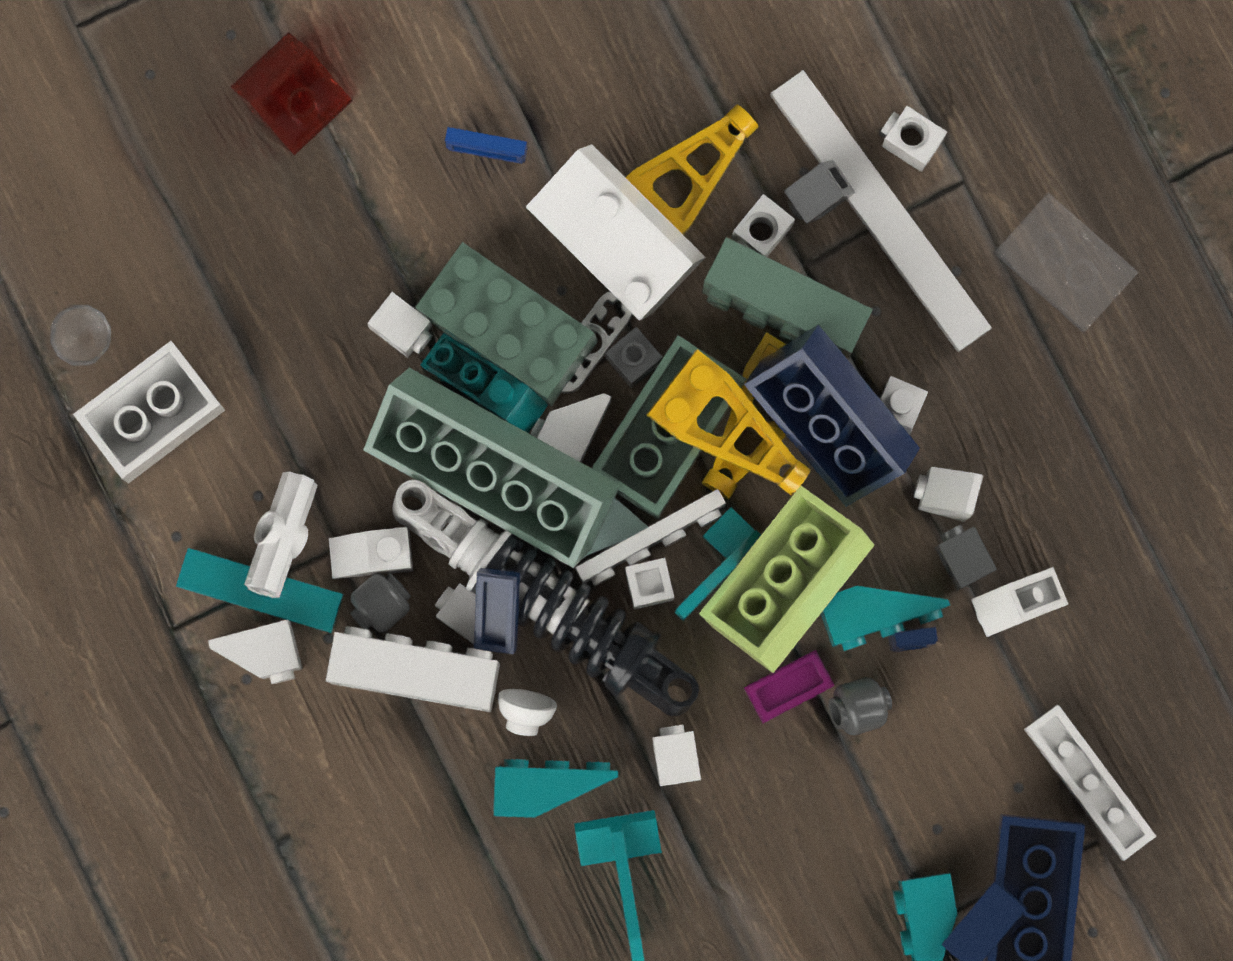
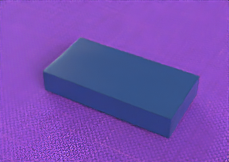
(486, 145)

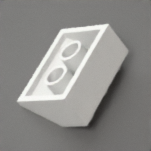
(149, 412)

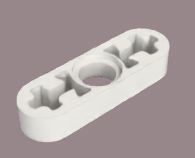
(615, 324)

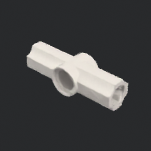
(281, 534)

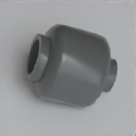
(380, 602)
(860, 706)

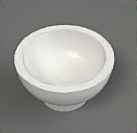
(525, 710)

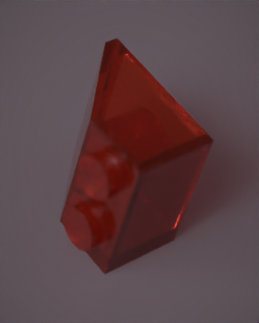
(291, 93)

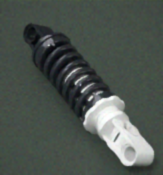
(551, 601)

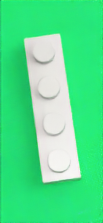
(666, 530)
(1090, 782)

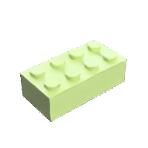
(787, 578)

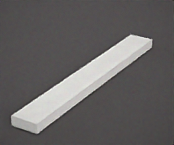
(882, 212)

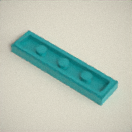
(226, 580)

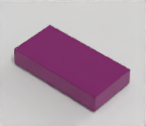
(789, 686)

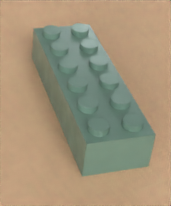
(491, 467)

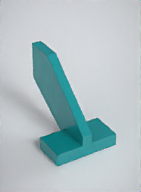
(732, 540)
(616, 841)

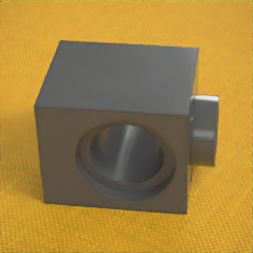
(818, 192)
(633, 357)
(964, 556)

